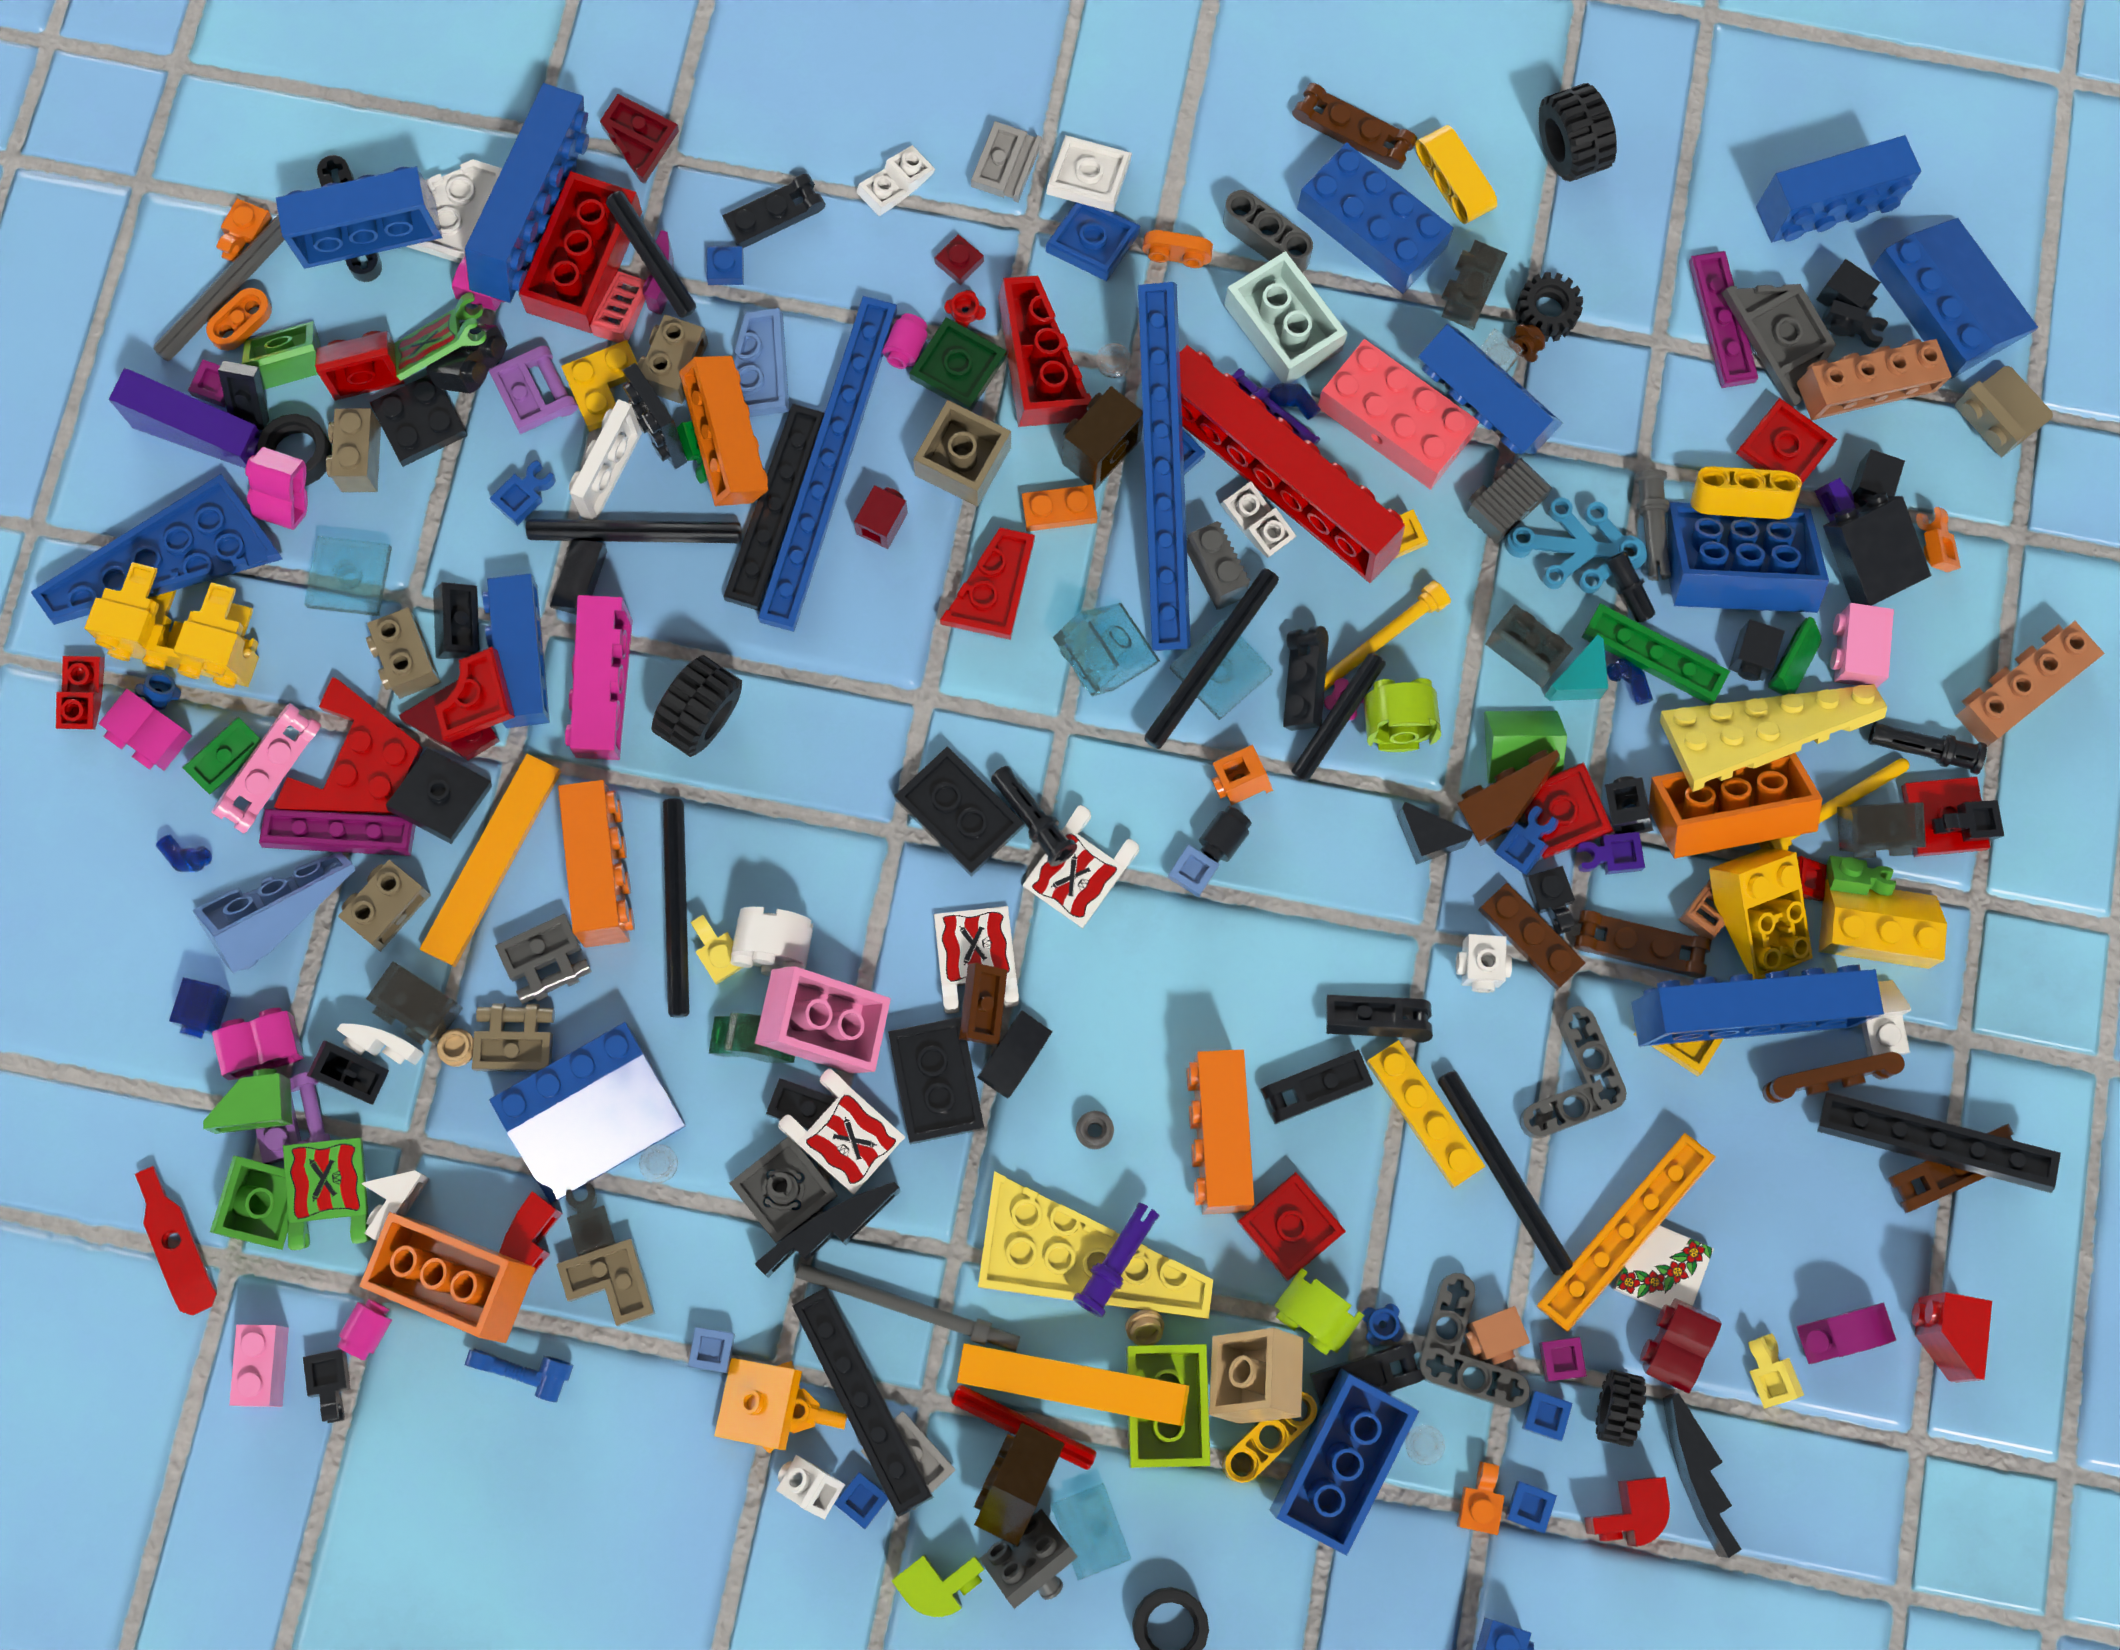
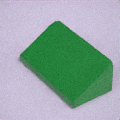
(1796, 658)

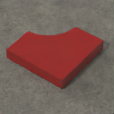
(478, 698)

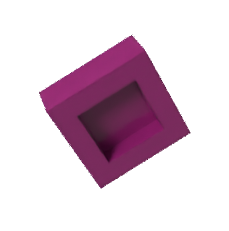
(207, 384)
(1562, 1359)

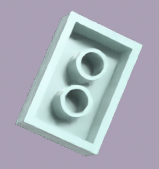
(1285, 318)

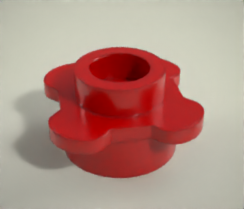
(965, 299)

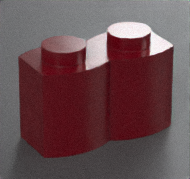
(1680, 1345)

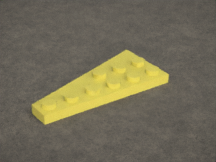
(1754, 732)
(1050, 1249)

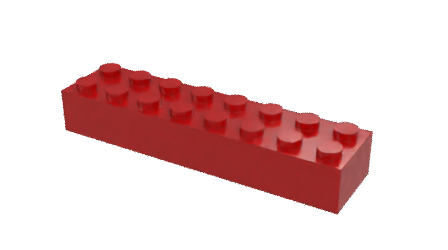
(1287, 468)

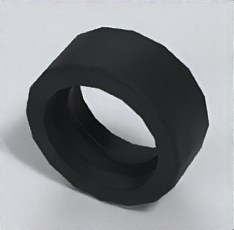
(295, 423)
(1168, 1595)

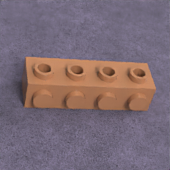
(1873, 378)
(2029, 684)

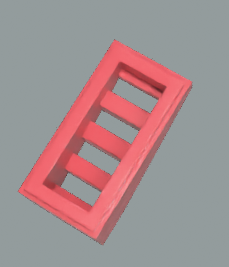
(617, 333)

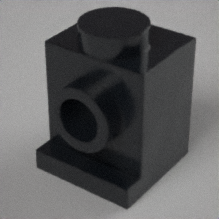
(1628, 791)

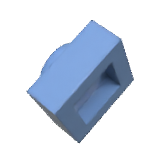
(1193, 871)
(711, 1350)

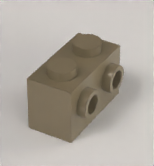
(671, 348)
(354, 450)
(402, 653)
(383, 904)

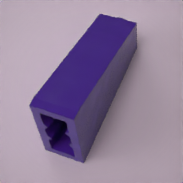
(183, 419)

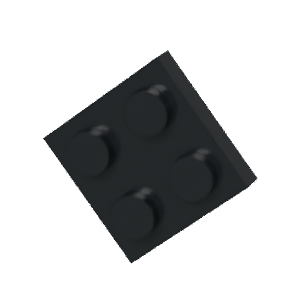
(418, 420)

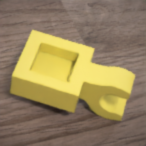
(716, 952)
(1773, 1378)

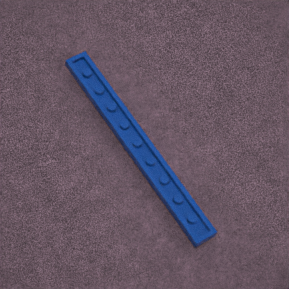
(827, 464)
(1164, 466)

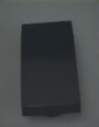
(1014, 1054)

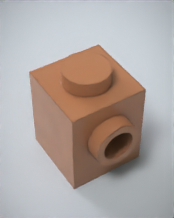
(1496, 1336)

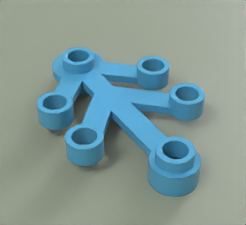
(1582, 545)

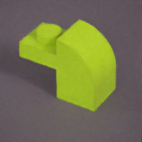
(932, 1595)

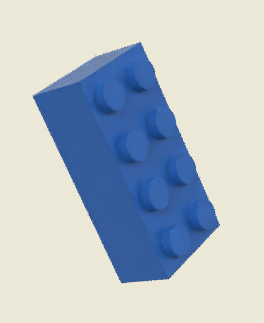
(1838, 189)
(359, 217)
(1374, 218)
(1488, 388)
(1343, 1461)

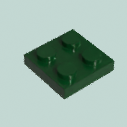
(958, 364)

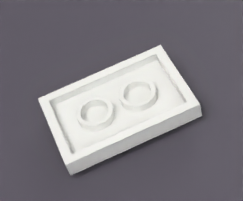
(605, 460)

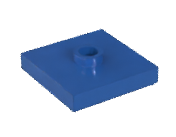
(1093, 239)

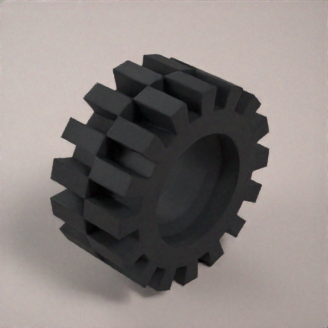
(1554, 289)
(1620, 1408)

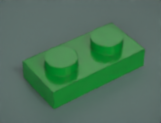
(222, 755)

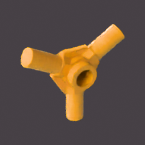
(808, 1412)

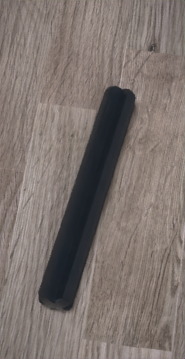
(650, 254)
(1338, 716)

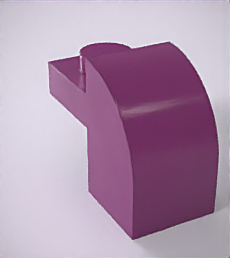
(1846, 1333)

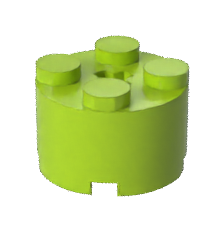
(1401, 715)
(1317, 1312)

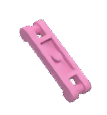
(266, 768)

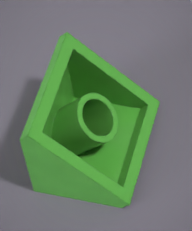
(283, 354)
(1518, 735)
(253, 1204)

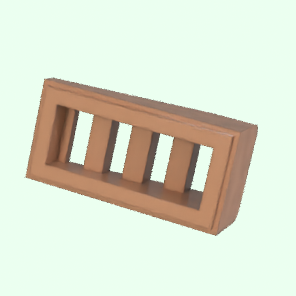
(1697, 922)

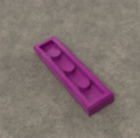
(1726, 337)
(336, 832)

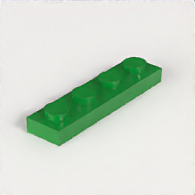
(1657, 654)

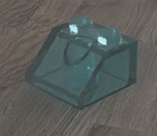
(1105, 648)

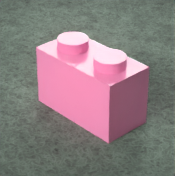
(1862, 645)
(259, 1366)

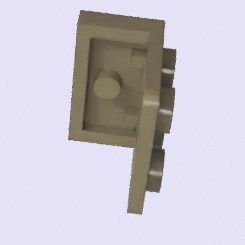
(2004, 410)

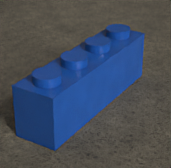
(518, 638)

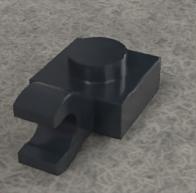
(1848, 320)
(1975, 819)
(1552, 894)
(325, 1377)

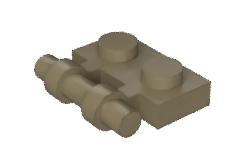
(512, 1050)

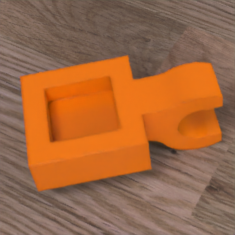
(241, 227)
(1940, 544)
(1481, 1507)

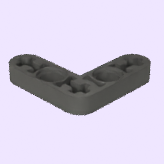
(1586, 1093)
(1450, 1349)

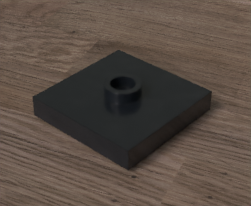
(439, 795)

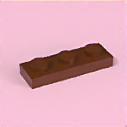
(1531, 936)

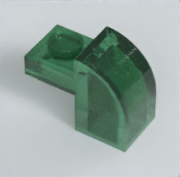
(736, 1038)

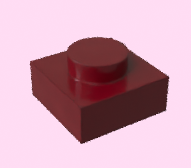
(959, 259)

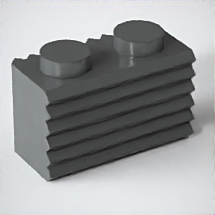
(1507, 500)
(1217, 565)

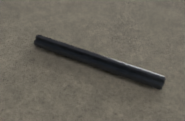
(633, 531)
(1211, 658)
(676, 908)
(1505, 1173)

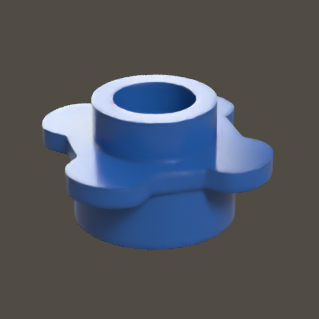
(158, 690)
(1389, 1315)

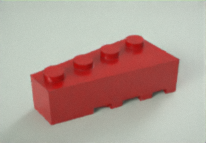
(1042, 372)

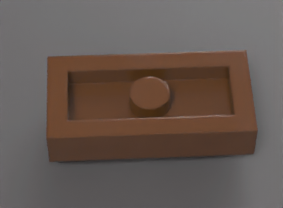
(983, 1004)

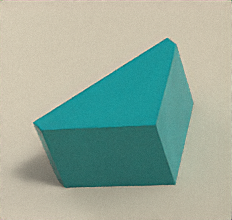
(1584, 677)

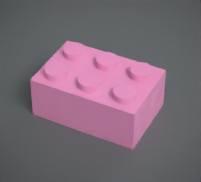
(822, 1020)

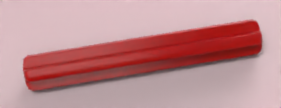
(1011, 1420)

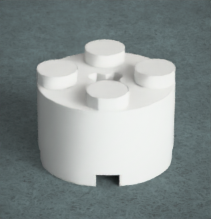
(771, 939)

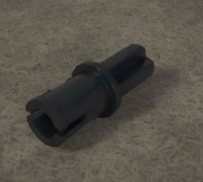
(1630, 586)

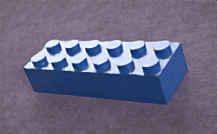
(526, 193)
(1756, 1006)

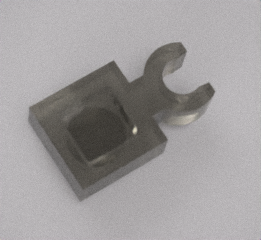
(590, 1225)

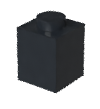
(1850, 286)
(1876, 475)
(1756, 650)

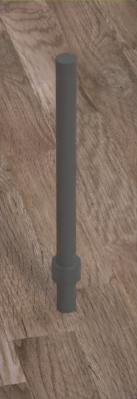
(980, 1331)

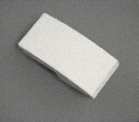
(897, 181)
(1257, 520)
(373, 1040)

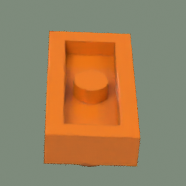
(1059, 508)

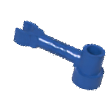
(547, 1380)

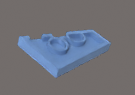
(763, 362)

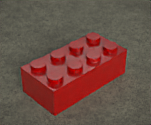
(577, 254)

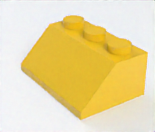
(1882, 928)

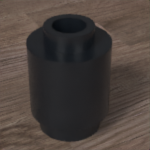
(1225, 834)

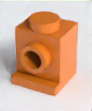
(1240, 776)

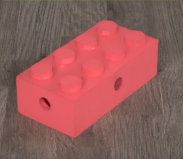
(1397, 414)

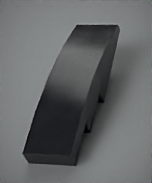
(841, 1220)
(1694, 1461)

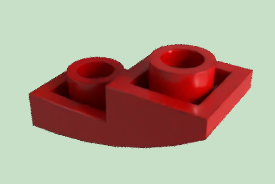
(81, 692)

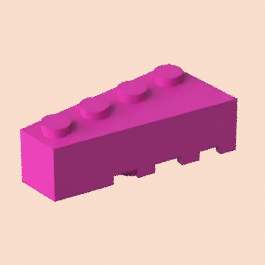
(599, 677)

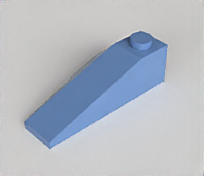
(255, 922)

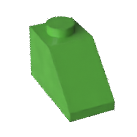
(253, 1104)

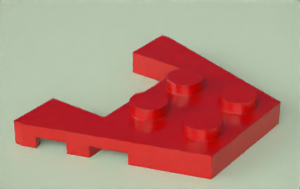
(368, 766)

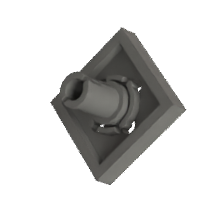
(783, 1189)
(1032, 1563)

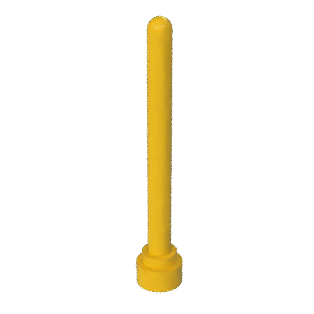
(1432, 599)
(1849, 797)

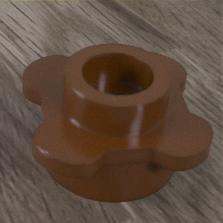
(1530, 339)

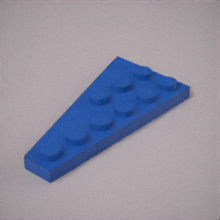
(188, 543)

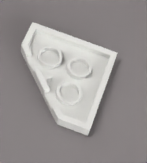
(459, 204)

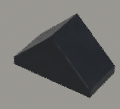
(1429, 834)
(347, 1072)

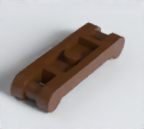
(1354, 126)
(1642, 944)
(1849, 1073)
(1936, 1178)

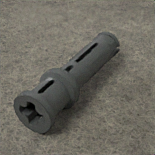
(1653, 509)

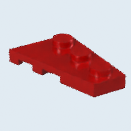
(994, 589)

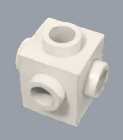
(1486, 950)

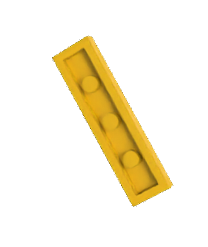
(1425, 1114)

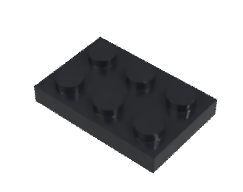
(653, 417)
(959, 811)
(935, 1081)

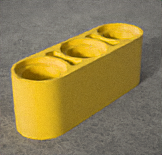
(1456, 174)
(1745, 492)
(1260, 1455)

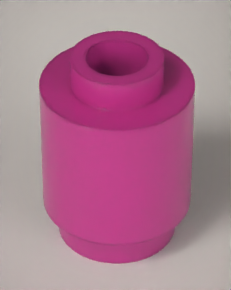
(905, 341)
(364, 1329)

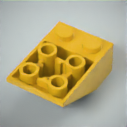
(1763, 909)

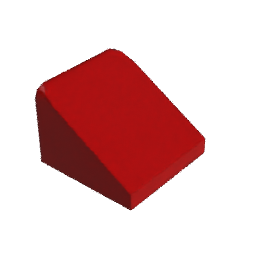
(1812, 878)

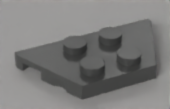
(1782, 332)

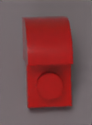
(1643, 1513)

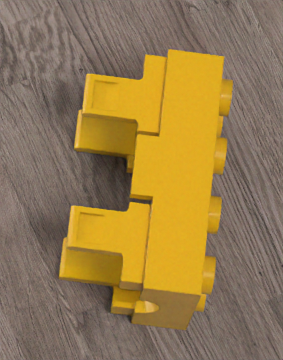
(204, 645)

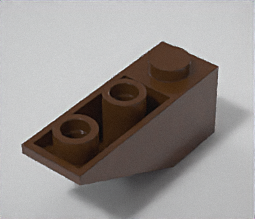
(1502, 804)

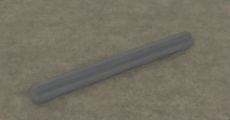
(220, 291)

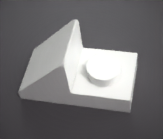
(1888, 1031)
(400, 1194)

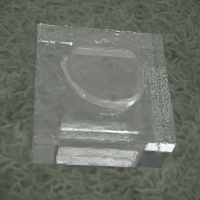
(1501, 349)

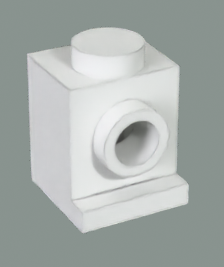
(809, 1486)

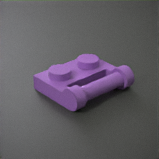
(522, 394)
(273, 1138)

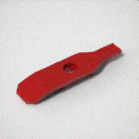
(180, 1265)

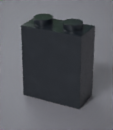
(1876, 549)

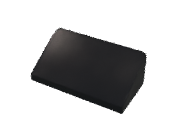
(578, 574)
(455, 620)

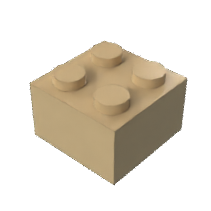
(1256, 1376)

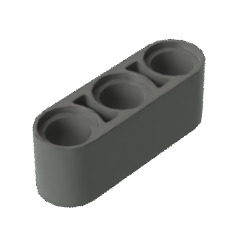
(1263, 217)

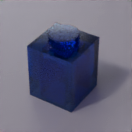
(199, 1008)

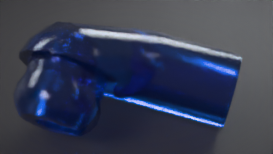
(1294, 396)
(1633, 676)
(184, 859)

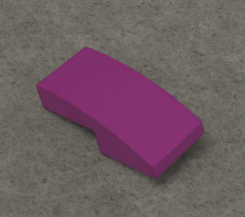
(653, 294)

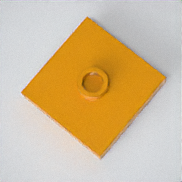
(758, 1403)

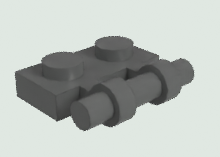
(540, 948)

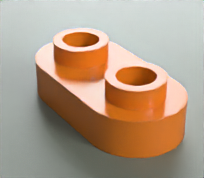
(1177, 247)
(236, 318)

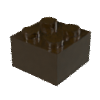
(1102, 437)
(1016, 1483)

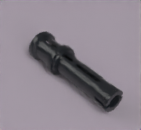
(1945, 750)
(1042, 827)

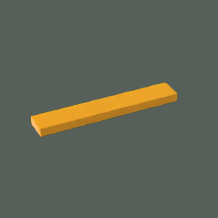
(490, 860)
(1626, 1232)
(1073, 1384)

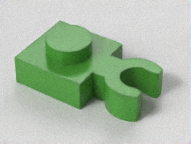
(1855, 877)

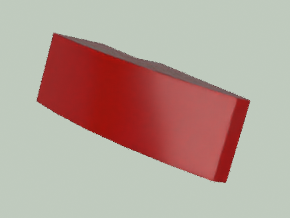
(528, 1229)

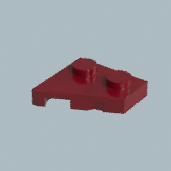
(638, 134)
(424, 719)

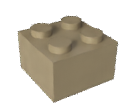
(962, 453)

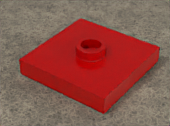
(1786, 442)
(1942, 798)
(1576, 806)
(1291, 1226)

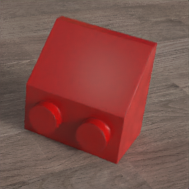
(358, 365)
(1954, 1333)

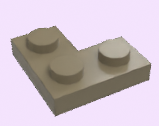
(616, 1272)

